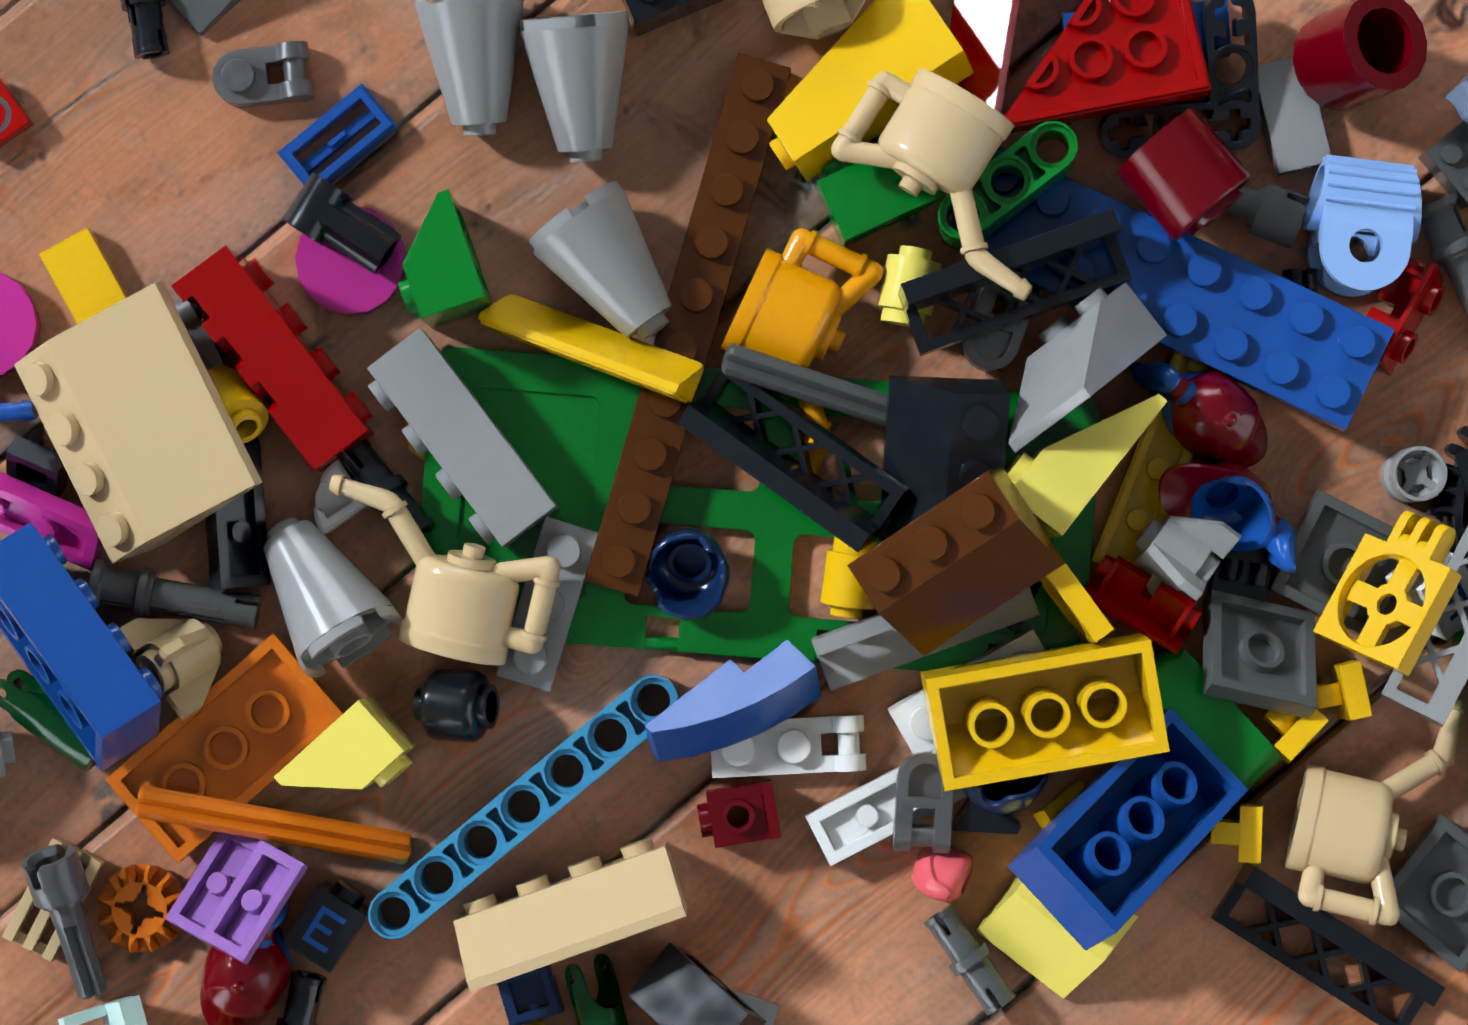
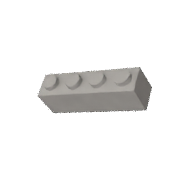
(462, 439)

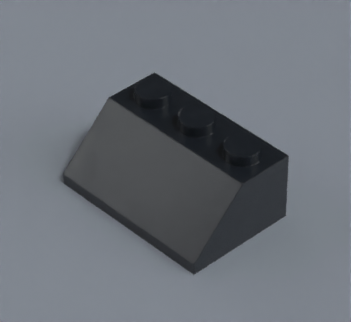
(940, 439)

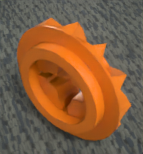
(127, 886)

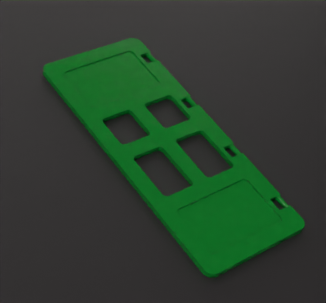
(571, 436)

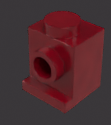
(760, 804)

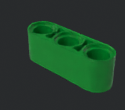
(1023, 162)
(1214, 720)

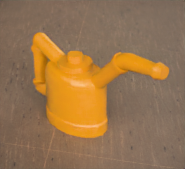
(798, 311)

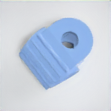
(1364, 202)

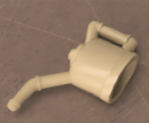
(934, 142)
(463, 600)
(1349, 830)

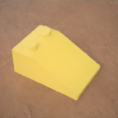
(1068, 473)

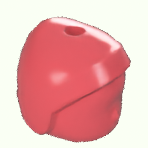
(942, 874)

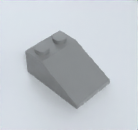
(1081, 359)

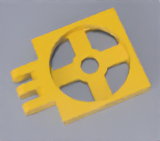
(1417, 546)
(1076, 604)

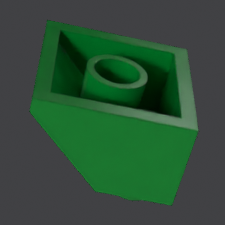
(443, 268)

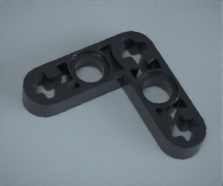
(1222, 98)

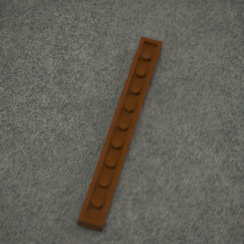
(697, 303)

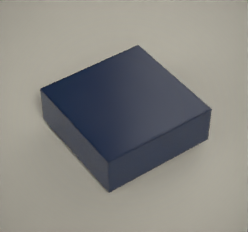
(531, 996)

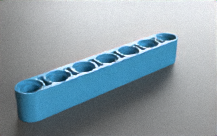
(499, 817)

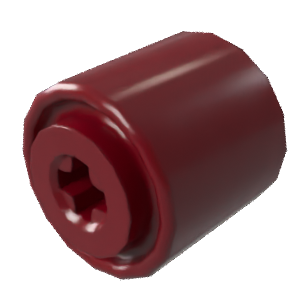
(1359, 52)
(1185, 176)

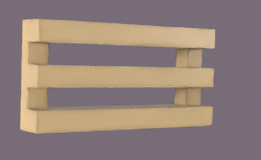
(31, 941)

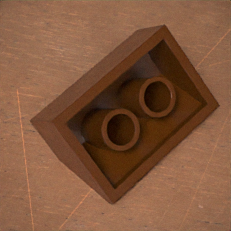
(957, 562)

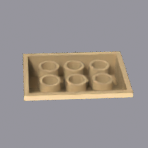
(137, 423)

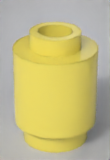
(900, 268)

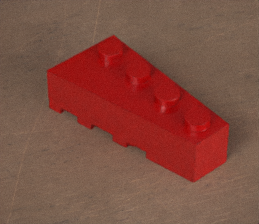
(276, 357)

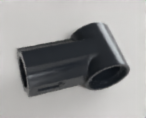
(332, 218)

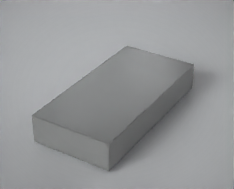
(1290, 119)

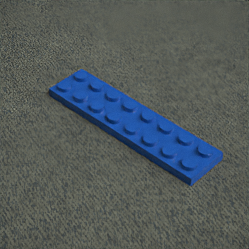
(1215, 304)

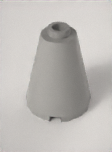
(473, 57)
(579, 77)
(606, 261)
(325, 598)

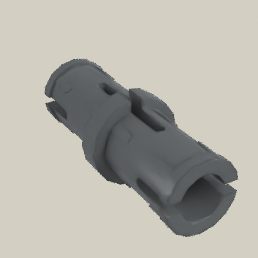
(970, 959)

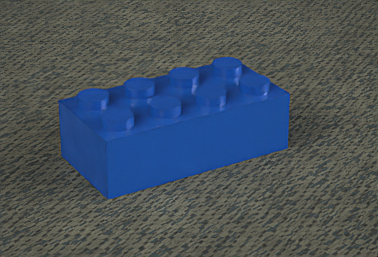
(73, 651)
(1127, 834)

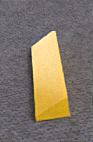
(594, 346)

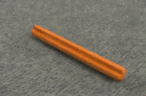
(273, 825)

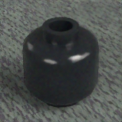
(456, 705)

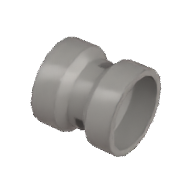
(1423, 474)

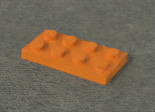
(235, 743)

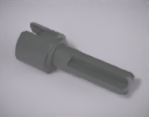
(1271, 212)
(58, 886)

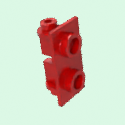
(1412, 297)
(1120, 593)

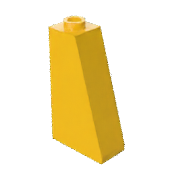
(885, 37)

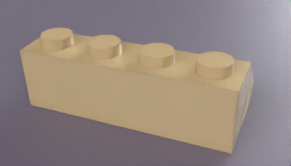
(570, 914)

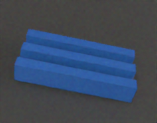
(326, 122)

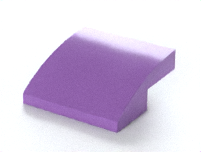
(236, 894)

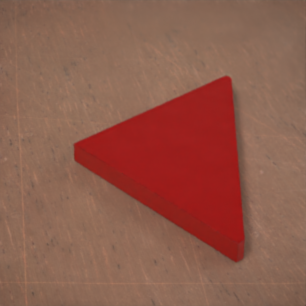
(1115, 61)

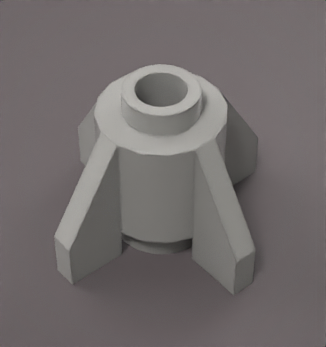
(1181, 552)

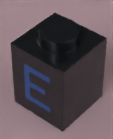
(328, 924)

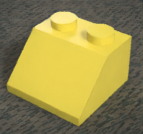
(352, 752)
(1039, 943)

